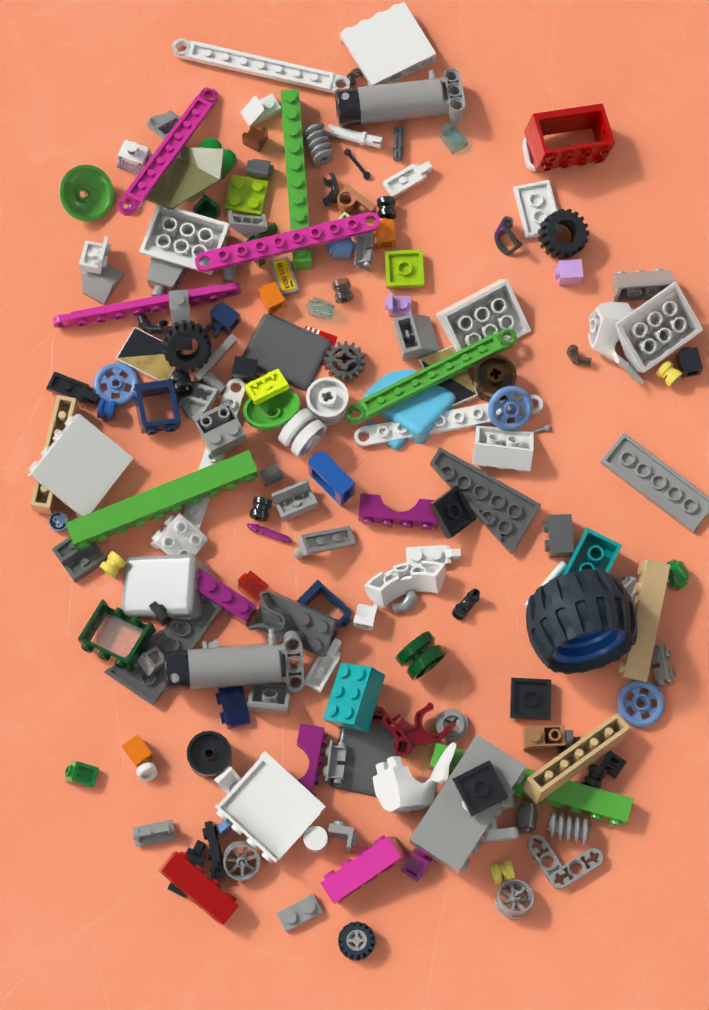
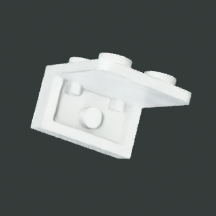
(178, 537)

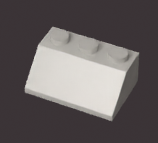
(503, 448)

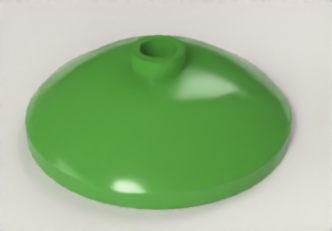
(97, 190)
(273, 412)

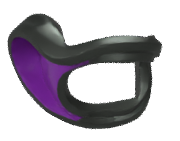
(504, 227)

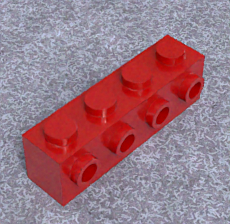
(198, 887)

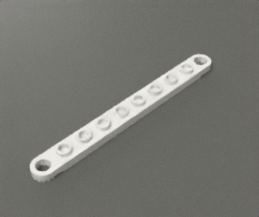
(259, 66)
(450, 421)
(196, 513)

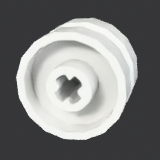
(337, 400)
(302, 433)

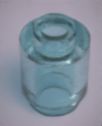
(320, 308)

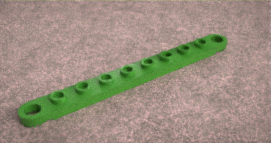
(430, 376)

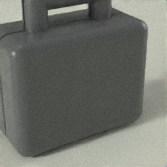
(287, 348)
(363, 755)

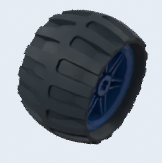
(581, 621)

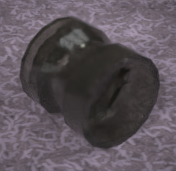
(342, 290)

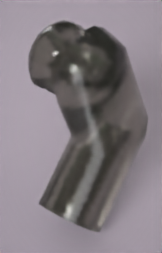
(353, 75)
(576, 358)

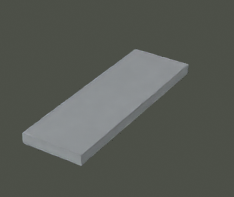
(657, 482)

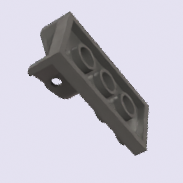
(287, 615)

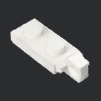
(406, 179)
(436, 553)
(323, 667)

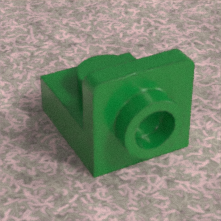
(81, 774)

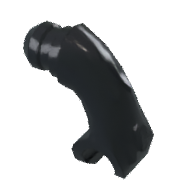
(332, 196)
(146, 325)
(462, 608)

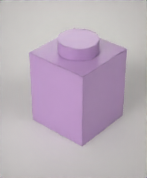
(569, 272)

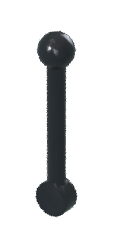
(366, 175)

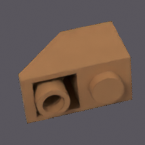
(543, 737)

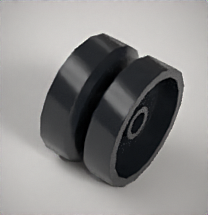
(214, 744)

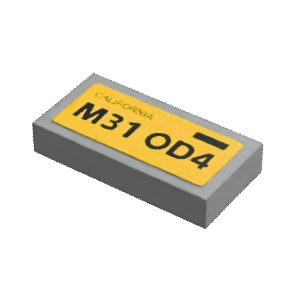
(284, 276)

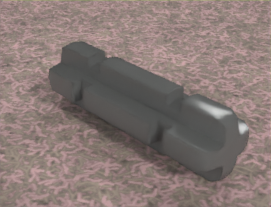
(398, 143)

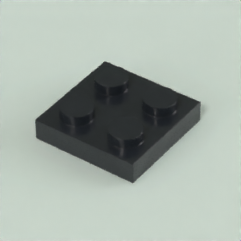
(452, 512)
(530, 699)
(480, 788)

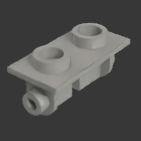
(363, 251)
(665, 671)
(333, 770)
(154, 833)

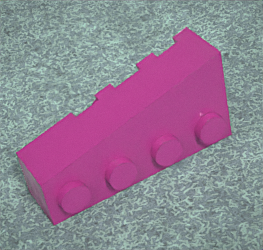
(363, 868)

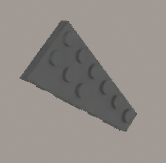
(495, 504)
(176, 636)

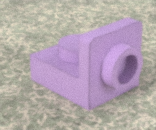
(398, 305)

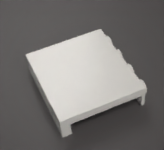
(388, 45)
(80, 465)
(270, 808)

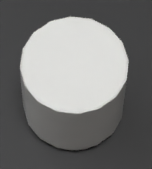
(316, 839)

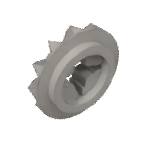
(461, 724)

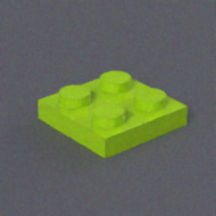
(246, 195)
(404, 269)

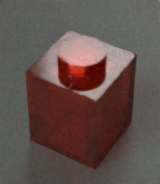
(251, 586)

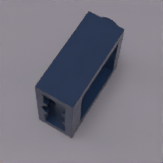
(156, 388)
(318, 588)

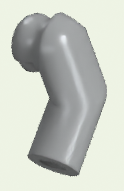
(407, 604)

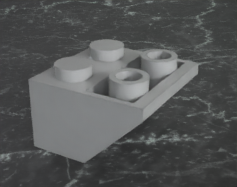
(414, 336)
(220, 429)

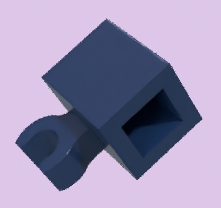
(223, 318)

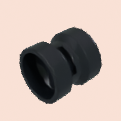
(386, 207)
(182, 383)
(260, 508)
(594, 776)

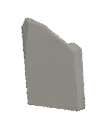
(163, 123)
(247, 224)
(102, 285)
(199, 400)

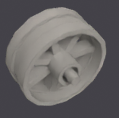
(241, 861)
(514, 899)

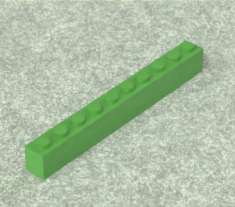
(295, 172)
(162, 500)
(571, 795)

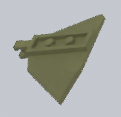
(188, 177)

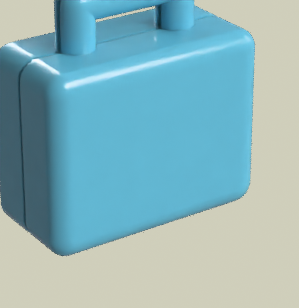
(417, 413)

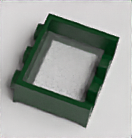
(115, 636)

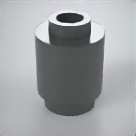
(259, 168)
(526, 817)

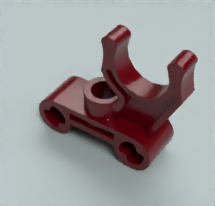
(414, 735)

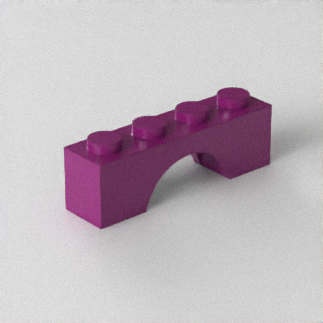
(373, 511)
(225, 597)
(310, 741)

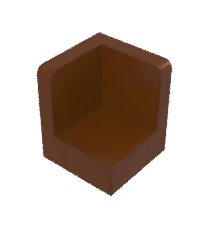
(255, 138)

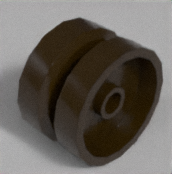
(493, 374)

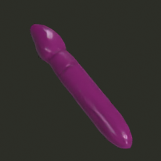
(269, 533)

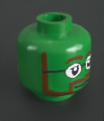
(677, 575)

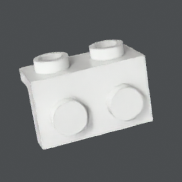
(94, 256)

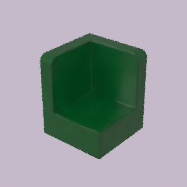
(207, 207)

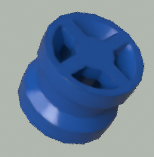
(106, 409)

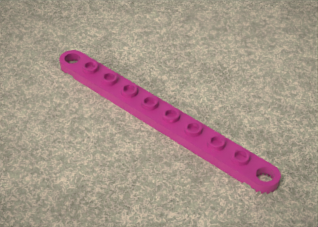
(167, 152)
(287, 242)
(141, 306)

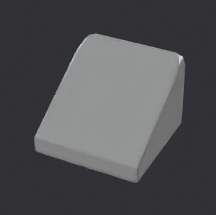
(151, 661)

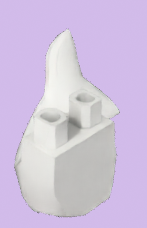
(605, 336)
(401, 792)

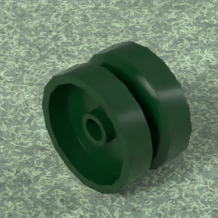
(420, 655)

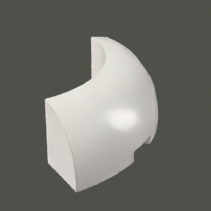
(404, 577)

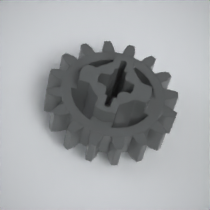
(353, 362)

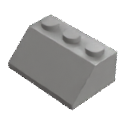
(639, 284)

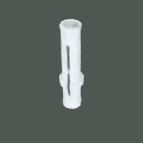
(354, 136)

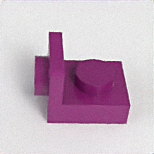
(416, 864)

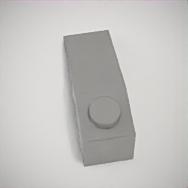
(180, 311)

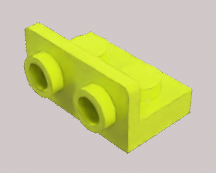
(266, 387)

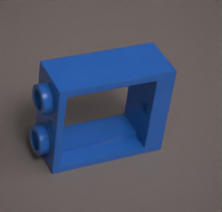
(331, 477)

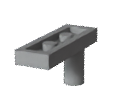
(205, 374)
(324, 541)

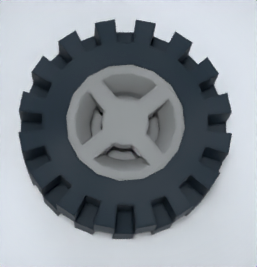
(355, 934)

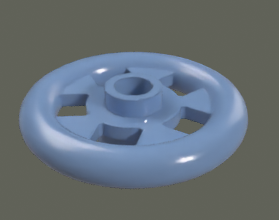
(117, 369)
(519, 420)
(636, 719)

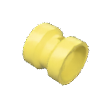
(669, 373)
(113, 564)
(502, 871)

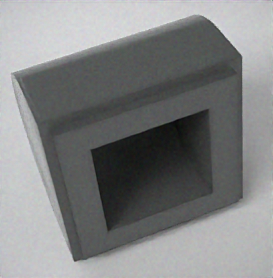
(270, 475)

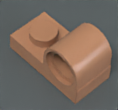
(356, 201)

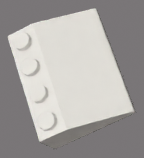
(181, 235)
(483, 315)
(657, 328)

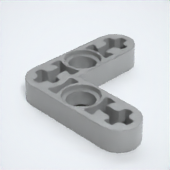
(557, 868)

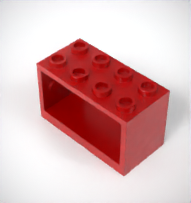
(566, 121)

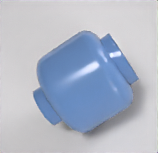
(341, 249)

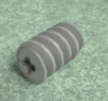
(318, 144)
(568, 827)

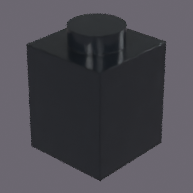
(689, 362)
(246, 369)

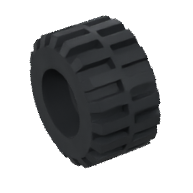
(573, 223)
(192, 360)

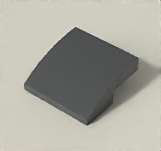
(76, 561)

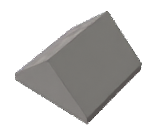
(269, 699)

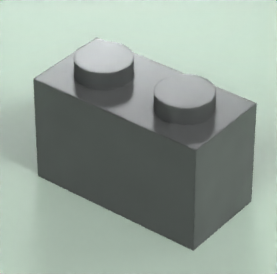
(559, 536)

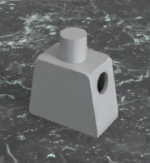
(164, 276)

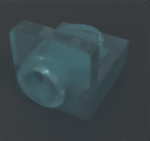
(452, 137)

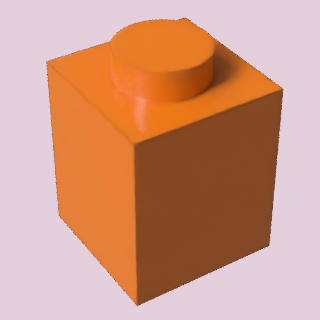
(385, 234)
(271, 297)
(137, 751)

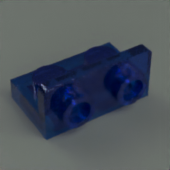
(234, 706)

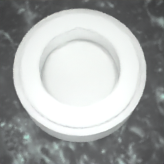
(146, 772)

